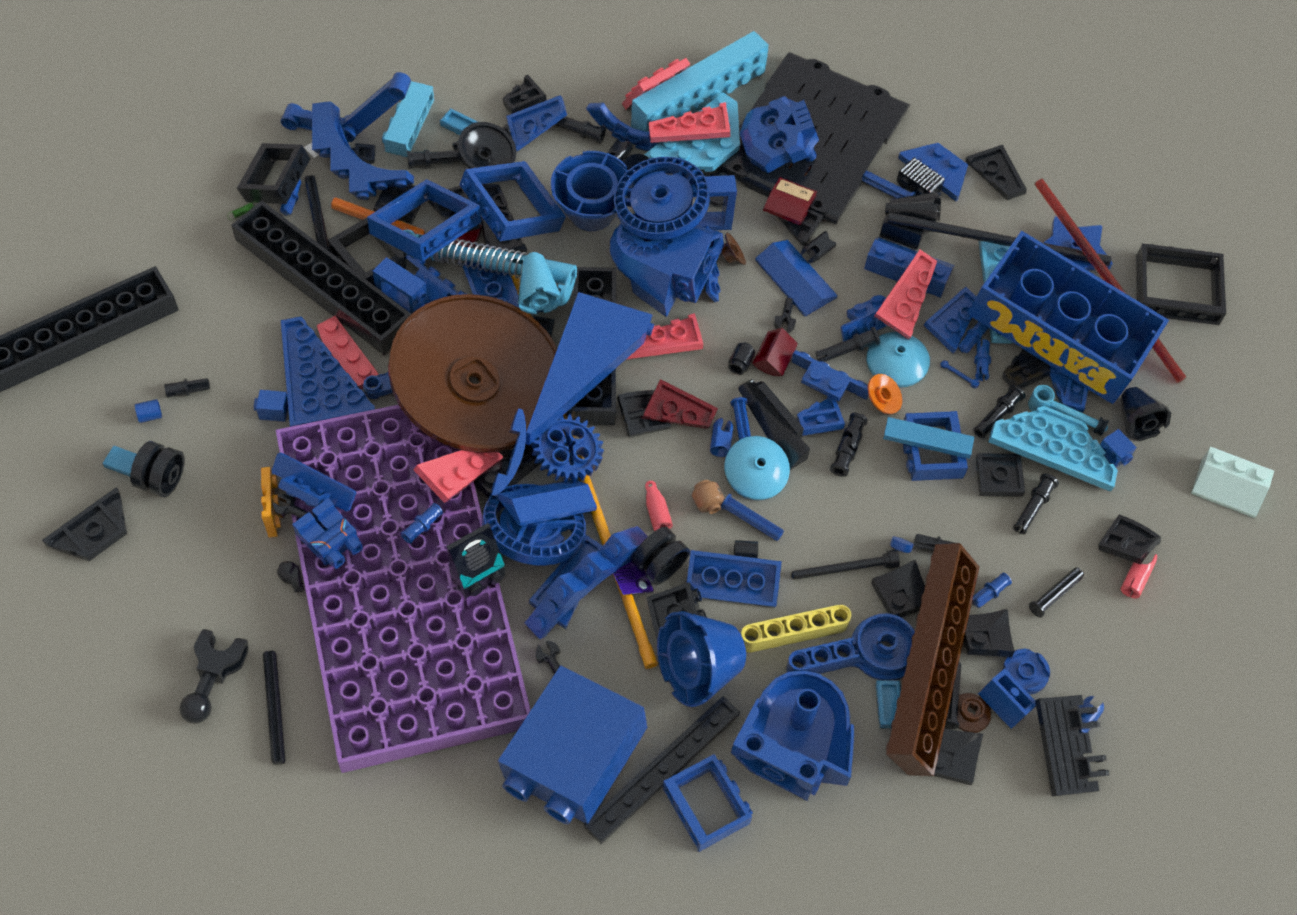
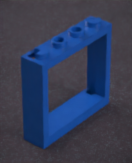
(551, 215)
(421, 248)

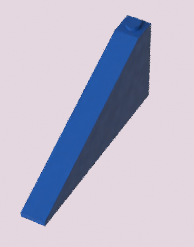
(591, 347)

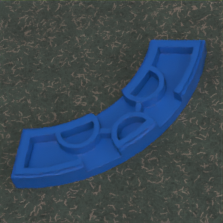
(619, 130)

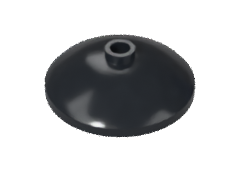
(486, 140)

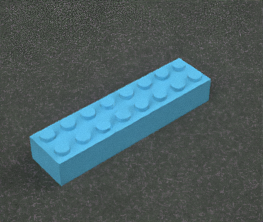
(702, 82)

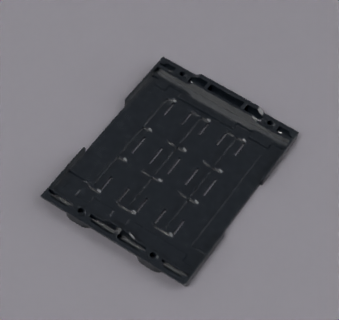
(863, 137)

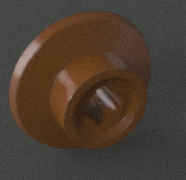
(732, 250)
(973, 722)

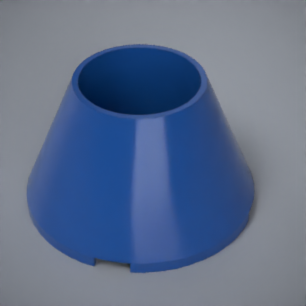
(588, 176)
(698, 656)

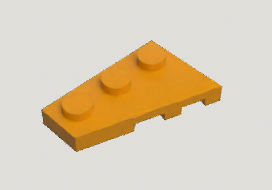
(268, 515)

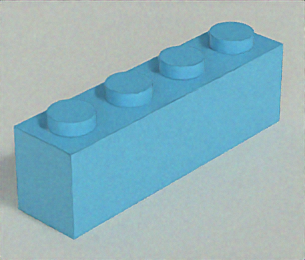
(408, 119)

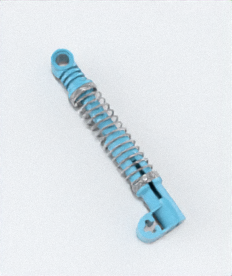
(504, 262)

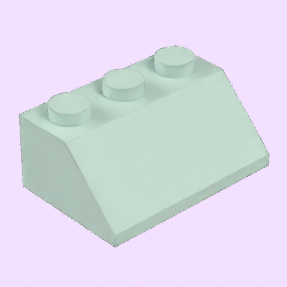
(1232, 482)

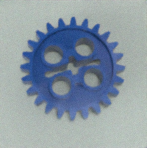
(586, 446)

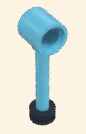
(1047, 395)

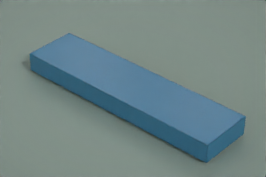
(928, 437)

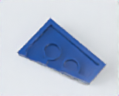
(535, 120)
(952, 320)

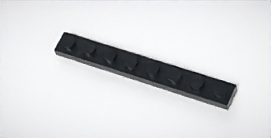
(664, 766)

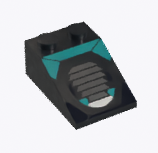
(475, 561)

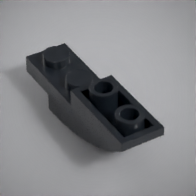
(526, 465)

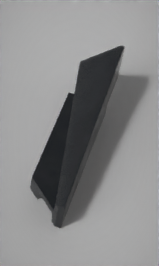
(776, 421)

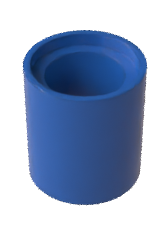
(148, 411)

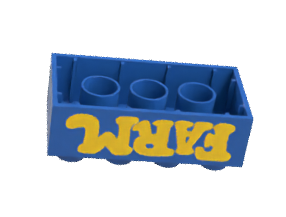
(1067, 317)

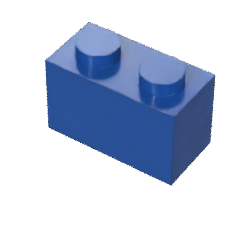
(1007, 698)

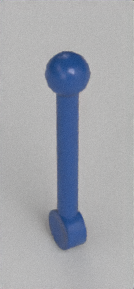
(973, 383)

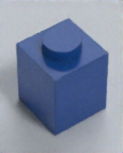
(271, 405)

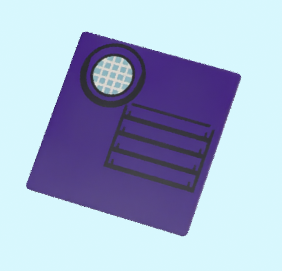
(632, 580)

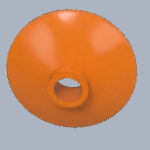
(884, 394)

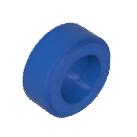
(901, 544)

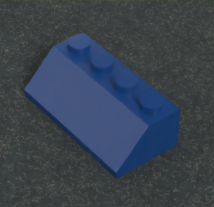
(893, 259)

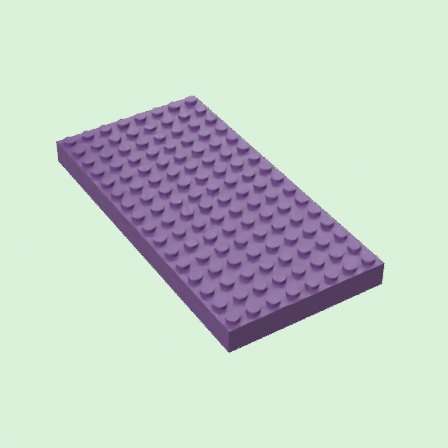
(394, 637)

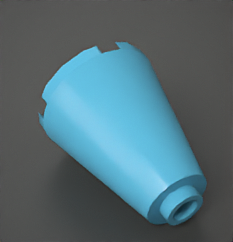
(537, 286)

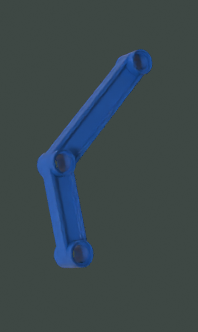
(360, 118)

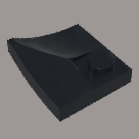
(632, 408)
(1129, 540)
(900, 589)
(989, 635)
(958, 756)

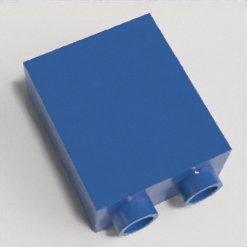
(572, 746)

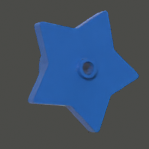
(1062, 237)

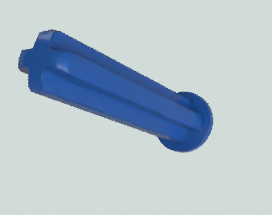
(885, 186)
(741, 417)
(752, 518)

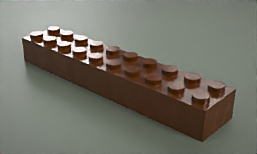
(933, 660)

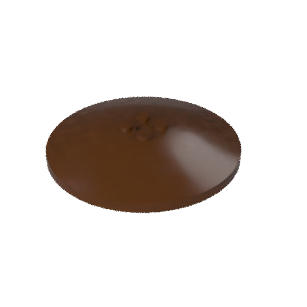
(461, 340)

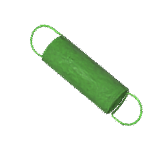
(242, 210)

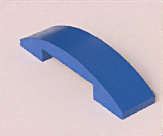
(519, 428)

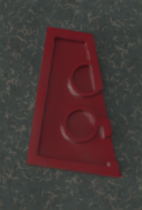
(678, 407)

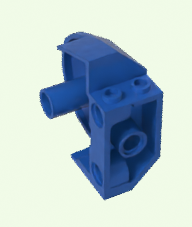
(666, 267)
(798, 734)

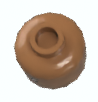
(708, 496)

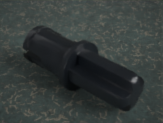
(186, 387)
(928, 542)

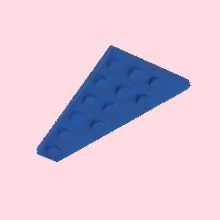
(315, 379)

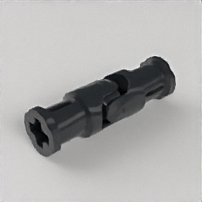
(848, 444)

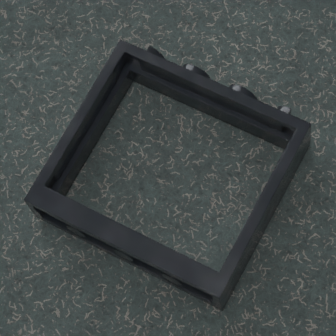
(1182, 310)

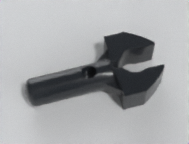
(785, 317)
(290, 509)
(550, 659)

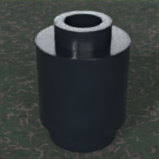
(741, 358)

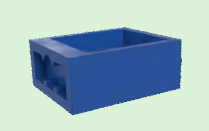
(400, 285)

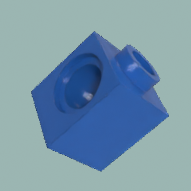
(1118, 448)

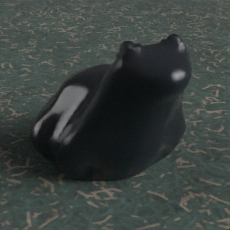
(290, 573)

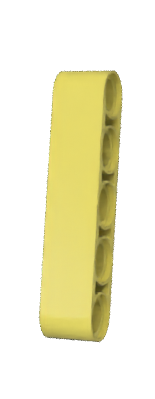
(803, 621)

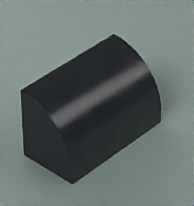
(901, 234)

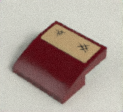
(789, 201)

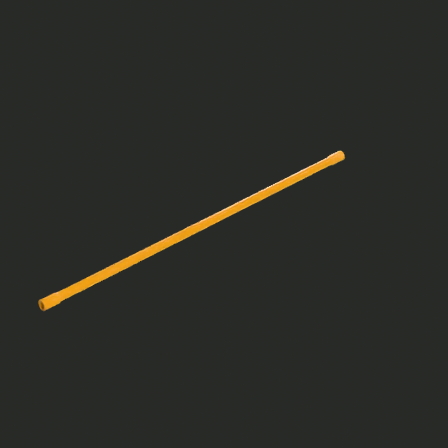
(645, 648)

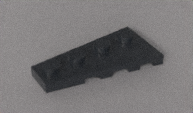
(490, 239)

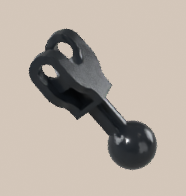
(212, 667)

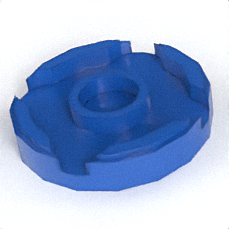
(1028, 670)

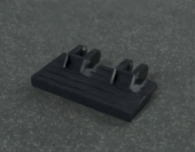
(1065, 746)

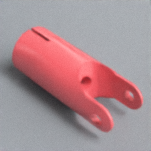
(657, 507)
(1137, 578)

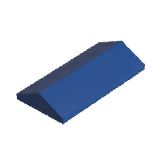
(795, 277)
(491, 284)
(548, 501)
(735, 578)

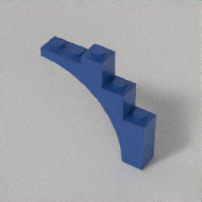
(330, 141)
(591, 571)

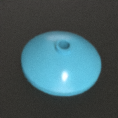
(904, 367)
(751, 479)

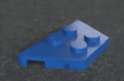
(943, 163)

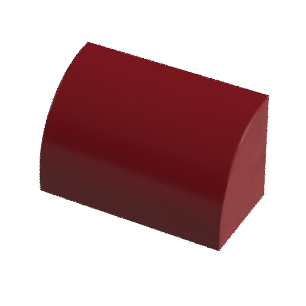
(775, 352)

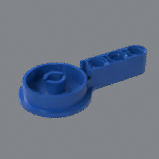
(863, 650)

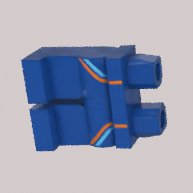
(327, 534)

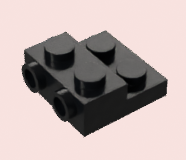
(676, 599)

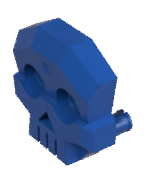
(791, 129)

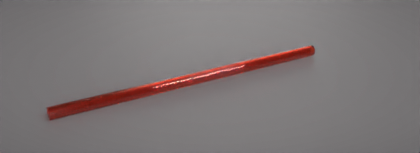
(1101, 268)

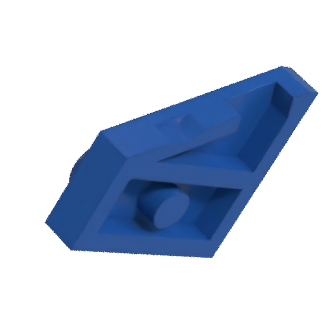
(1068, 391)
(821, 417)

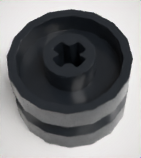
(157, 469)
(660, 555)

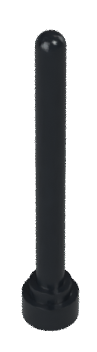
(889, 559)

